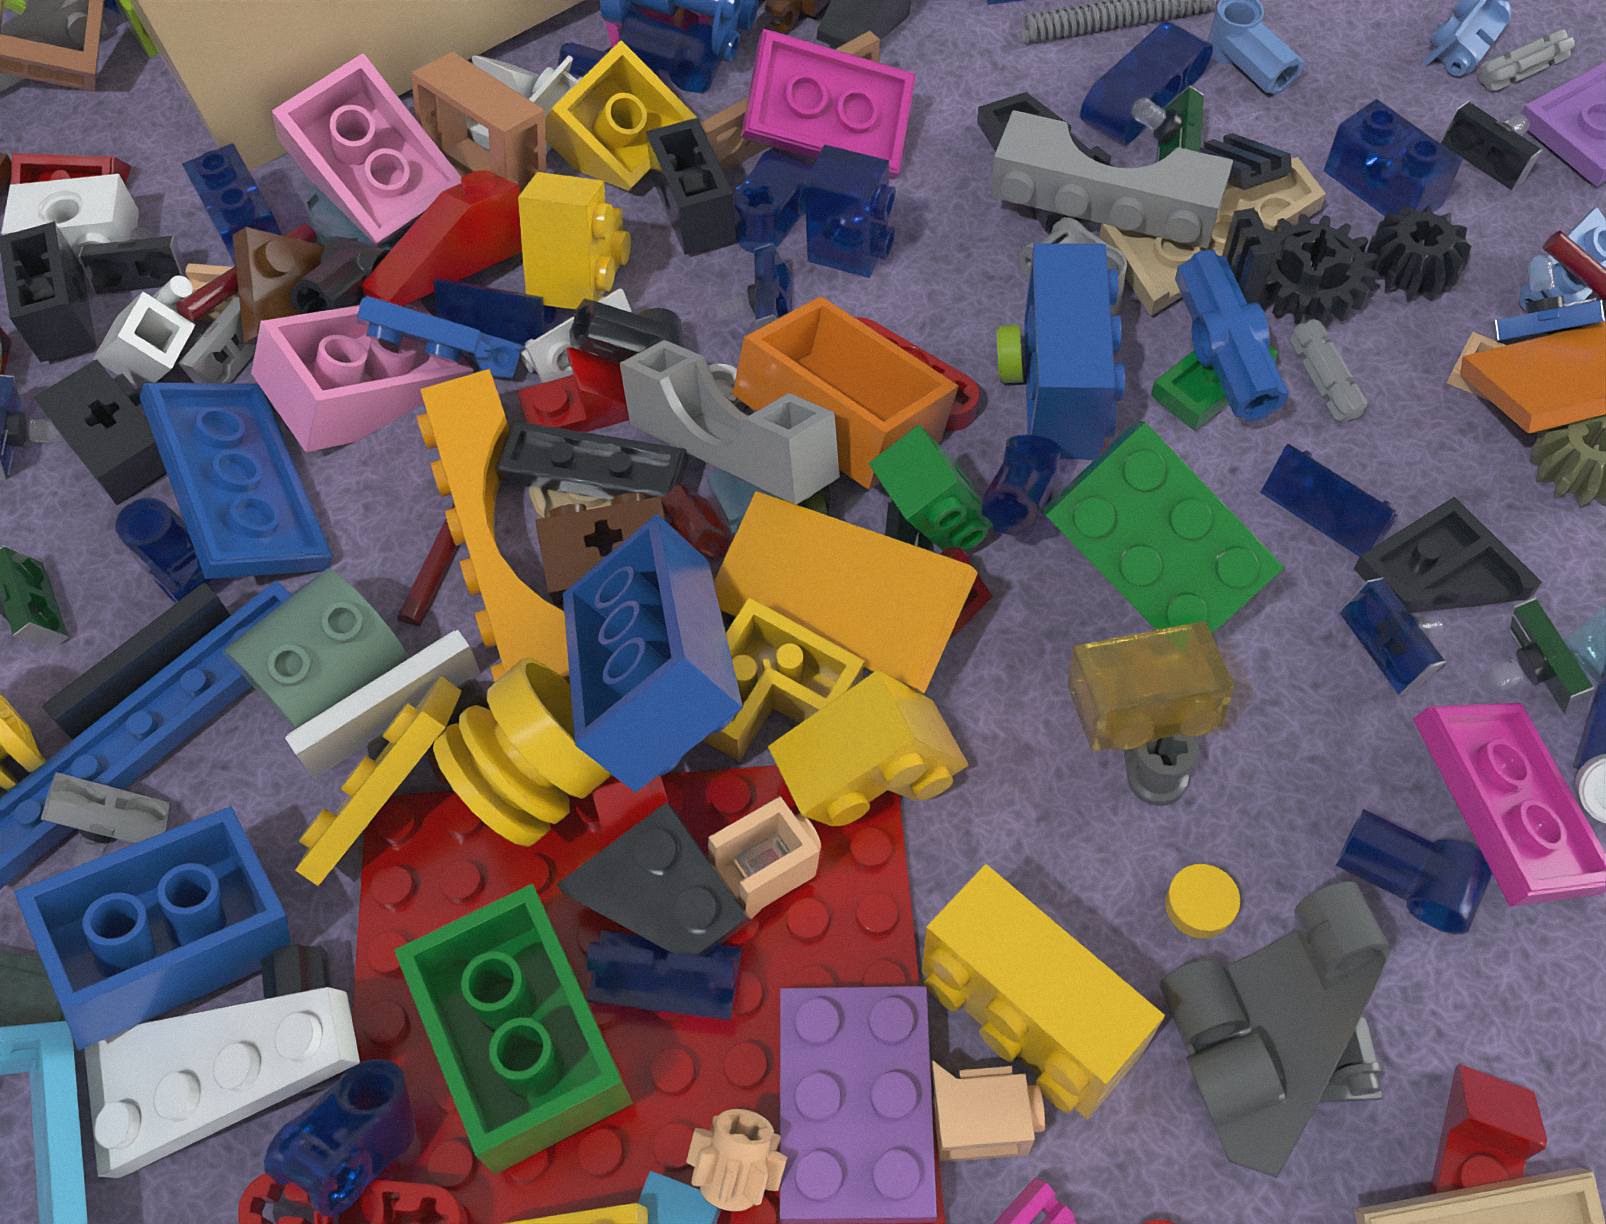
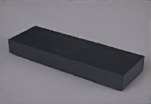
(588, 462)
(136, 661)

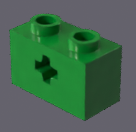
(932, 491)

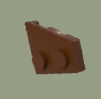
(265, 273)

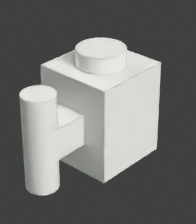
(148, 335)

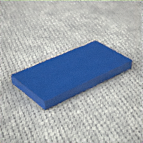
(234, 480)

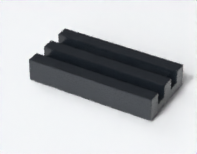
(1250, 155)
(1249, 261)

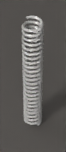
(1118, 15)

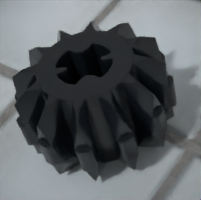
(1419, 252)

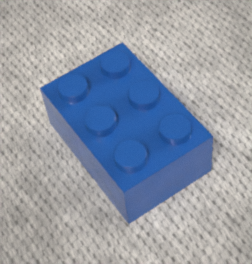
(1072, 348)
(153, 925)

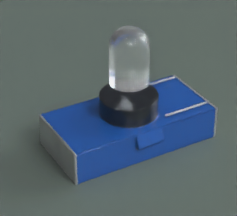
(1547, 313)

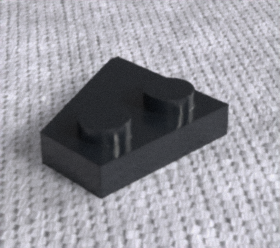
(1448, 563)
(660, 887)

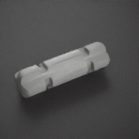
(1525, 60)
(1328, 371)

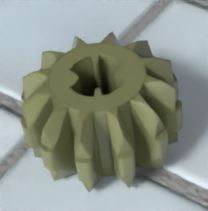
(1573, 459)

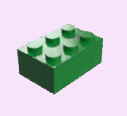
(1161, 534)
(511, 1030)

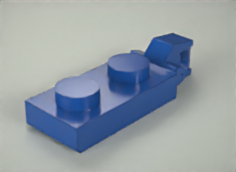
(442, 337)

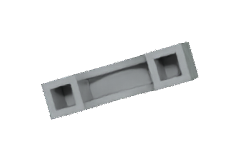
(1165, 199)
(780, 448)

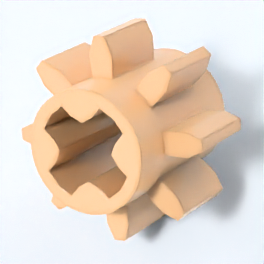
(736, 1160)

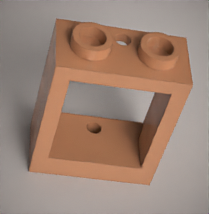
(55, 63)
(516, 125)

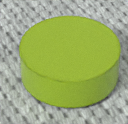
(1009, 353)

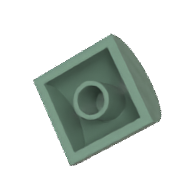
(315, 649)

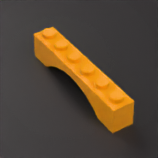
(470, 432)

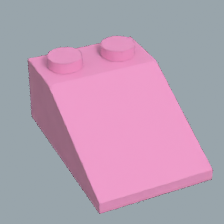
(364, 149)
(337, 381)

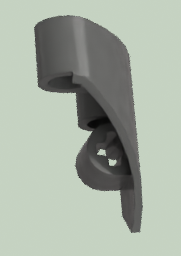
(1278, 1023)

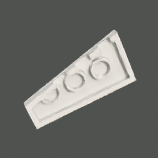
(209, 1069)

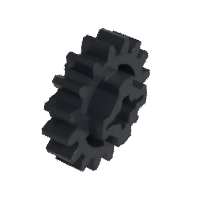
(1339, 276)

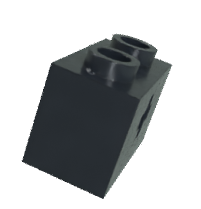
(691, 186)
(46, 292)
(105, 429)

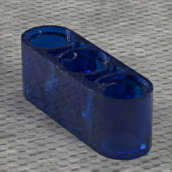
(1153, 70)

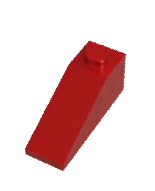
(452, 239)

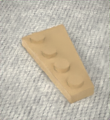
(1155, 260)

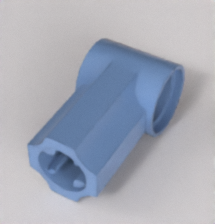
(1245, 41)

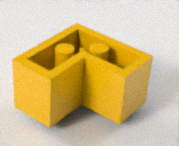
(570, 239)
(780, 669)
(866, 744)

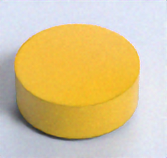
(1202, 901)

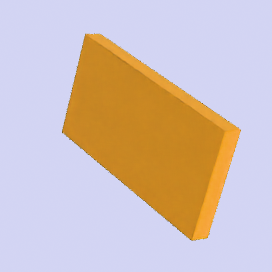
(847, 586)

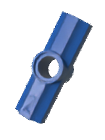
(1231, 336)

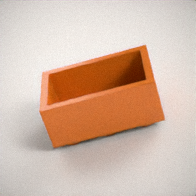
(848, 369)

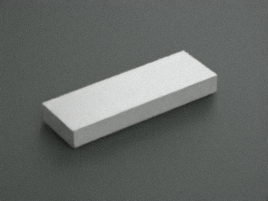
(370, 710)

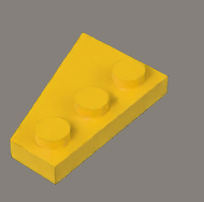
(375, 781)

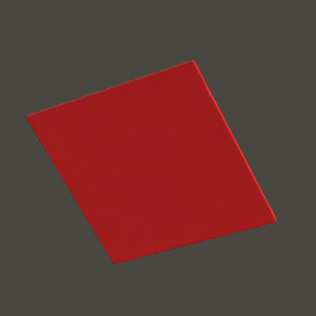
(439, 861)

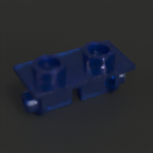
(492, 310)
(1328, 501)
(648, 977)

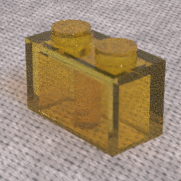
(1149, 686)

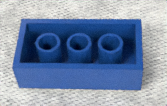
(647, 656)

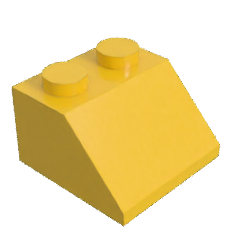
(606, 118)

